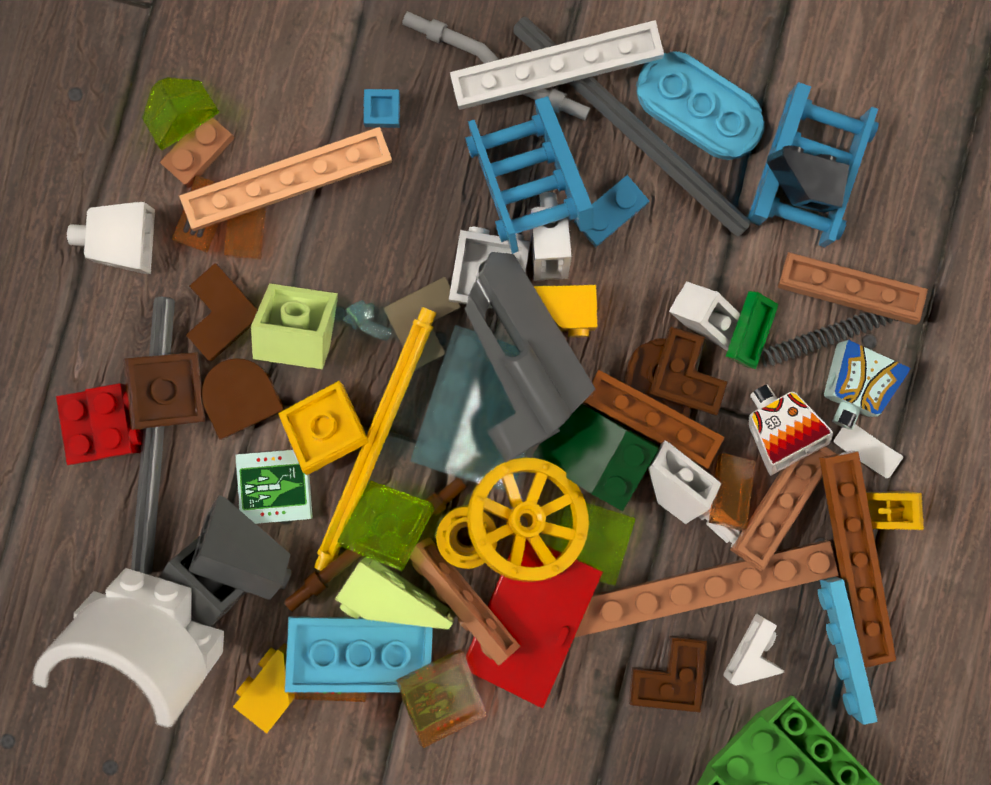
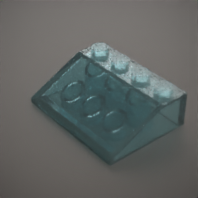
(462, 410)

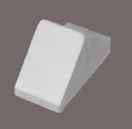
(747, 662)

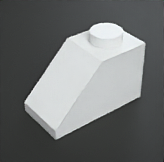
(706, 313)
(681, 484)

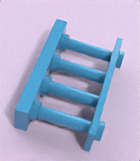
(796, 109)
(554, 151)

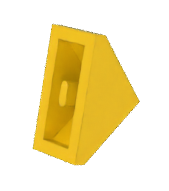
(896, 510)

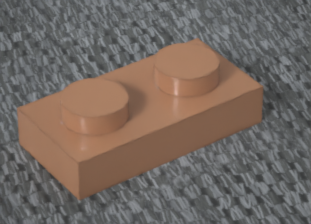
(197, 151)

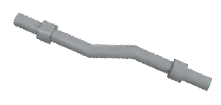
(438, 32)

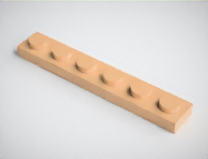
(285, 179)

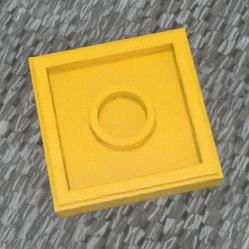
(323, 428)

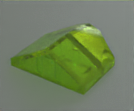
(177, 109)

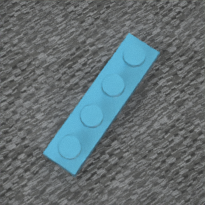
(849, 663)

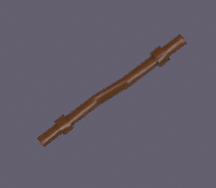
(317, 582)

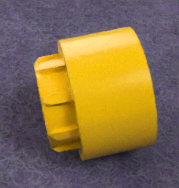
(448, 543)

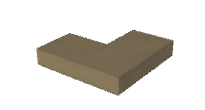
(404, 311)

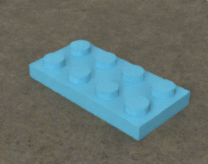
(352, 654)

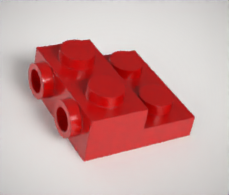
(97, 424)

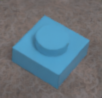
(381, 108)

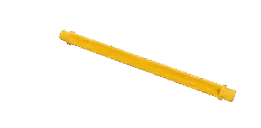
(376, 435)

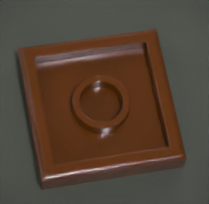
(164, 390)

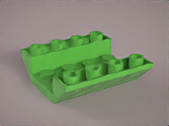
(784, 748)

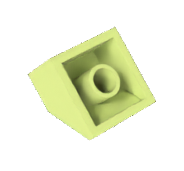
(294, 326)

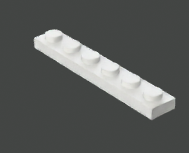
(557, 65)

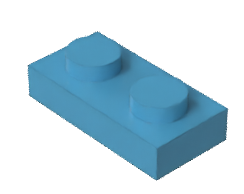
(615, 209)

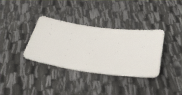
(871, 451)

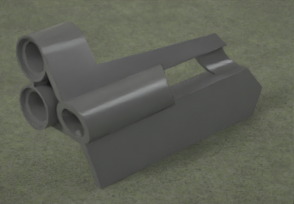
(546, 377)

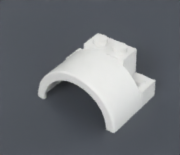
(147, 635)

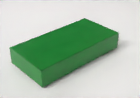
(752, 330)

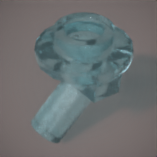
(360, 317)

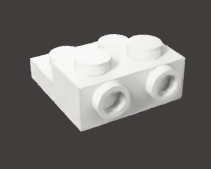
(472, 255)

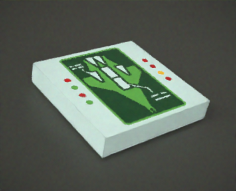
(273, 487)

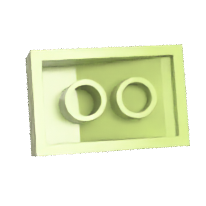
(387, 597)

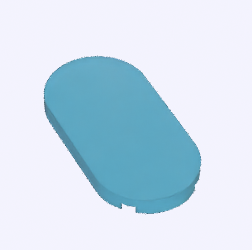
(700, 105)

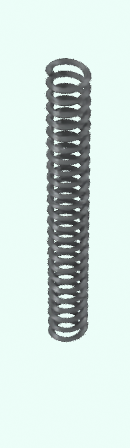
(829, 336)

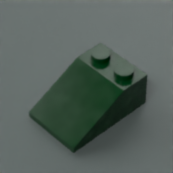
(599, 455)

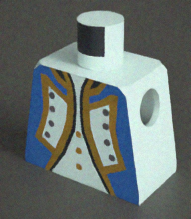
(861, 382)

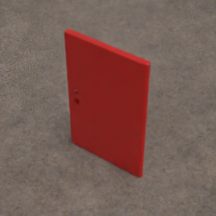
(536, 620)

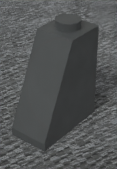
(239, 552)

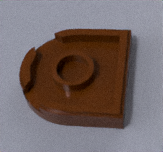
(239, 396)

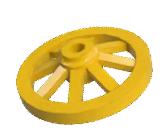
(535, 516)

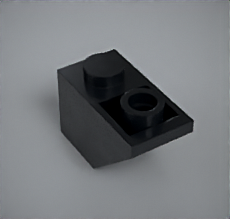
(810, 180)

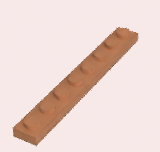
(707, 587)

